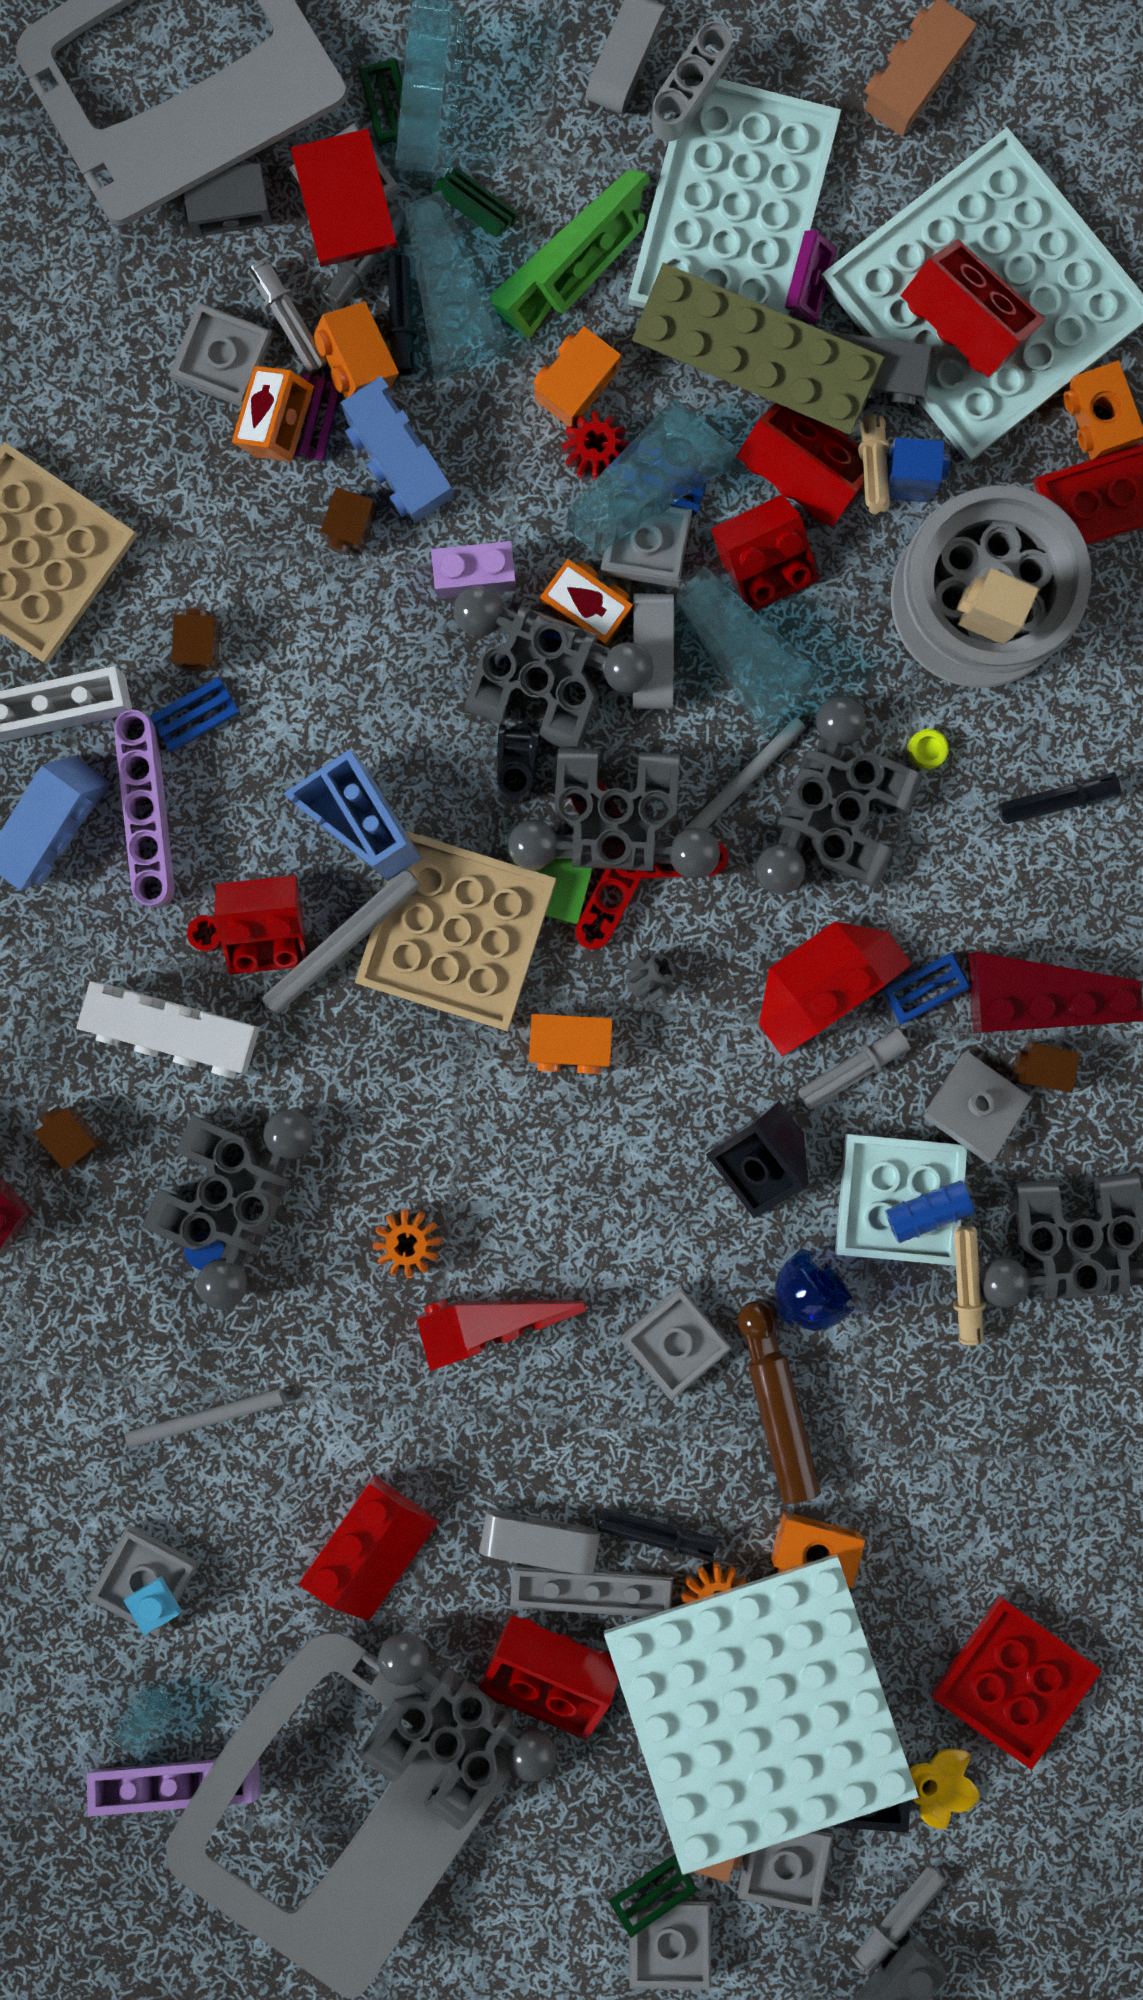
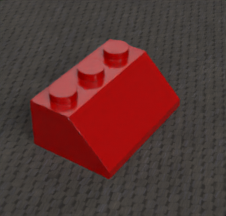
(971, 308)
(805, 462)
(368, 1550)
(550, 1677)

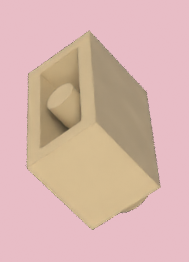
(996, 605)

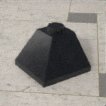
(763, 1160)

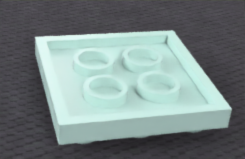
(881, 1176)

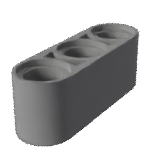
(625, 54)
(694, 63)
(655, 632)
(539, 1542)

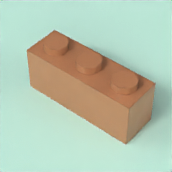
(918, 65)

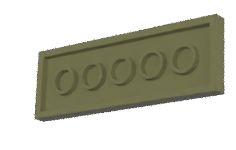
(758, 348)

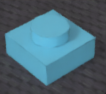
(152, 1605)

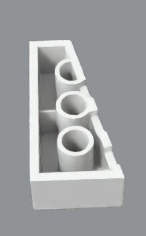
(168, 1028)

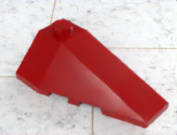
(465, 1327)

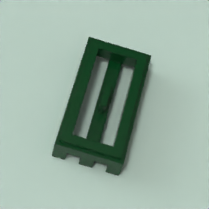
(379, 69)
(476, 202)
(624, 1916)

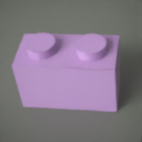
(473, 565)

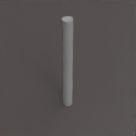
(747, 775)
(204, 1418)

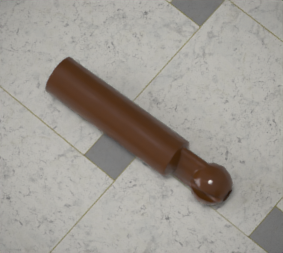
(778, 1405)

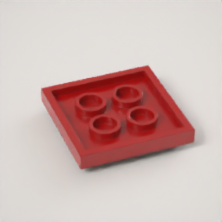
(1015, 1682)

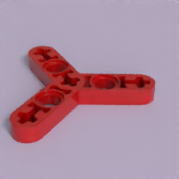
(622, 879)

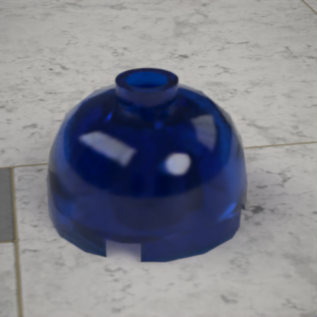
(810, 1295)

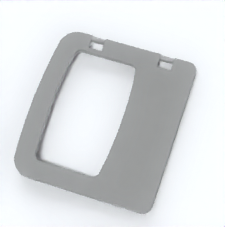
(197, 132)
(383, 1873)

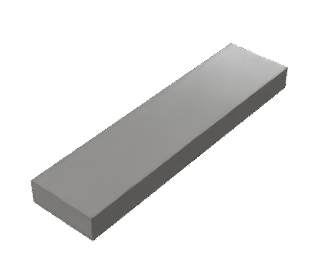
(595, 1593)

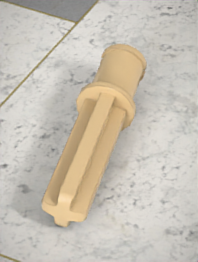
(874, 455)
(968, 1287)

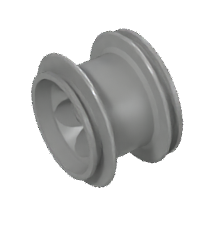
(1034, 536)

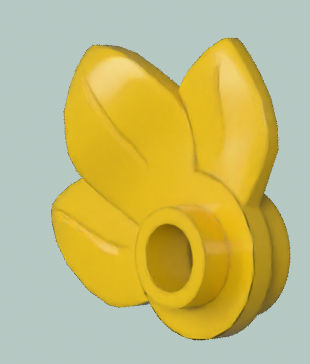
(948, 1787)

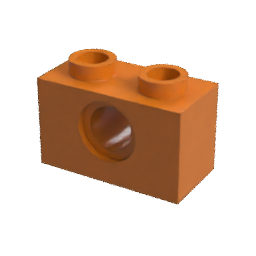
(1109, 389)
(799, 1533)

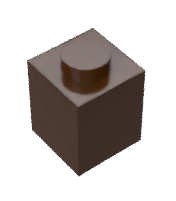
(348, 522)
(196, 641)
(1046, 1067)
(67, 1136)

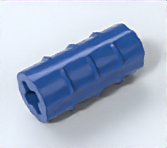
(929, 1211)

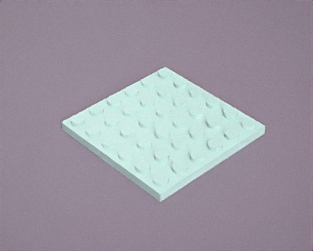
(1037, 245)
(760, 1714)

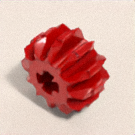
(598, 432)

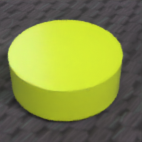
(927, 749)

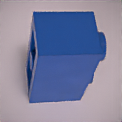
(916, 468)

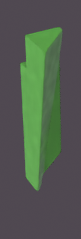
(574, 256)

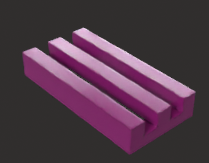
(806, 287)
(320, 384)

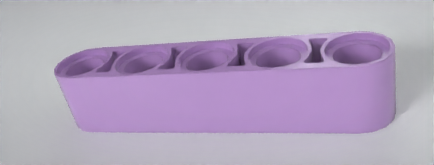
(133, 793)

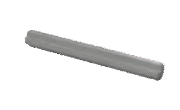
(341, 941)

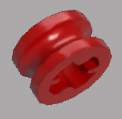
(195, 927)

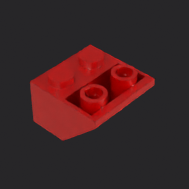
(766, 552)
(261, 924)

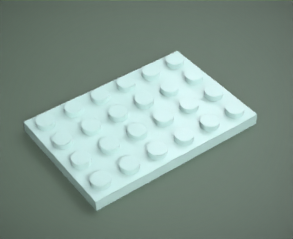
(738, 193)

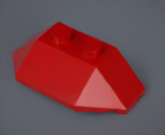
(826, 981)

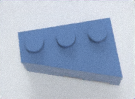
(395, 451)
(356, 813)
(47, 819)

